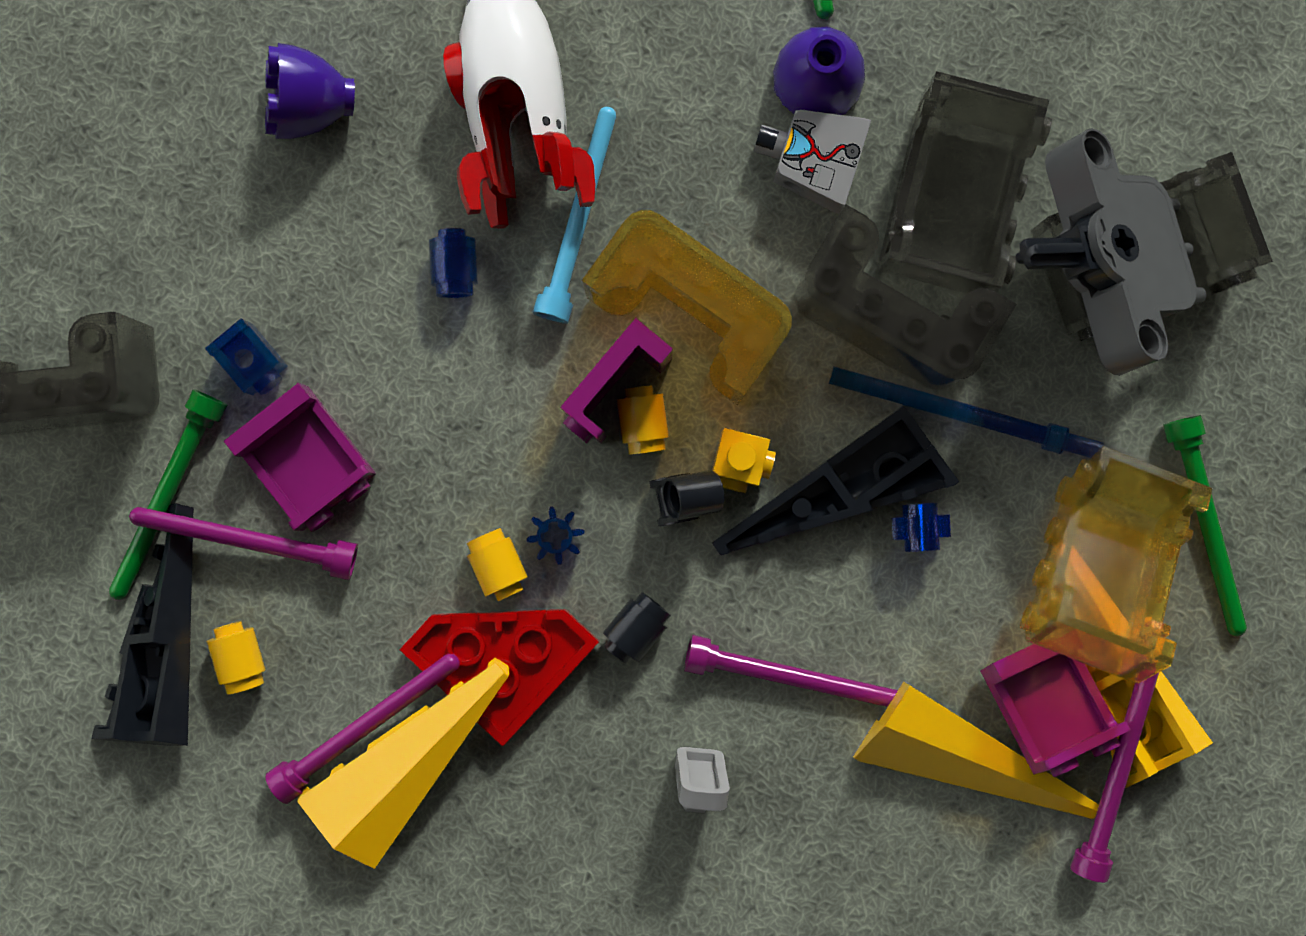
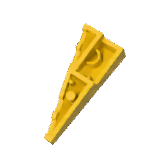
(376, 794)

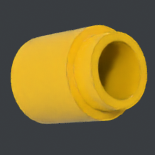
(643, 420)
(496, 564)
(236, 657)

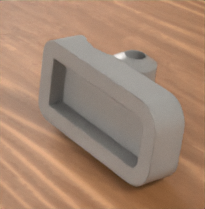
(701, 779)

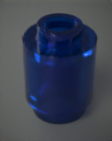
(453, 263)

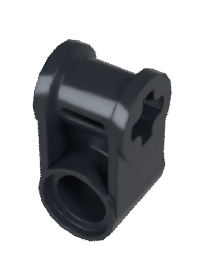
(688, 496)

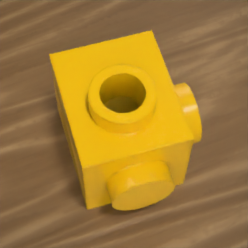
(742, 460)

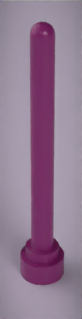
(335, 558)
(706, 657)
(289, 779)
(1093, 858)

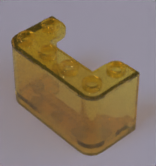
(661, 256)
(1113, 565)

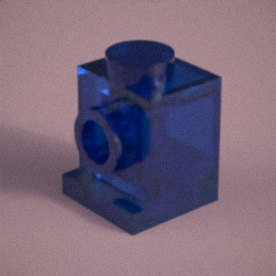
(234, 344)

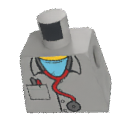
(816, 155)

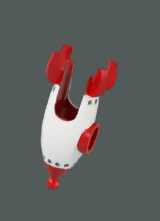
(496, 73)

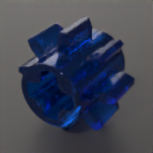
(921, 527)
(566, 544)

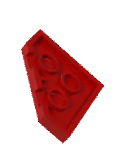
(535, 645)

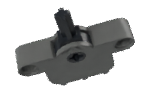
(1116, 250)

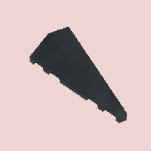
(875, 470)
(155, 664)

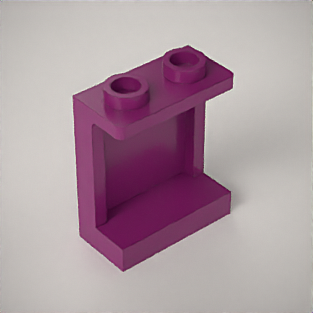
(633, 342)
(302, 458)
(1052, 708)

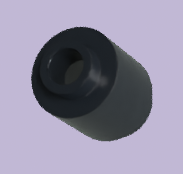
(636, 628)

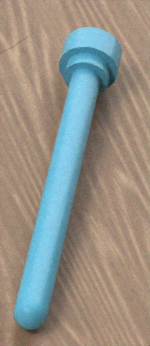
(555, 299)

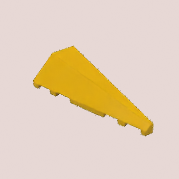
(1168, 730)
(939, 745)

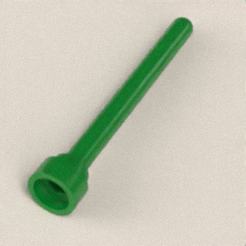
(202, 413)
(1187, 437)

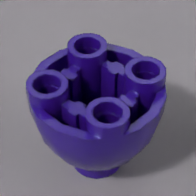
(810, 86)
(306, 93)

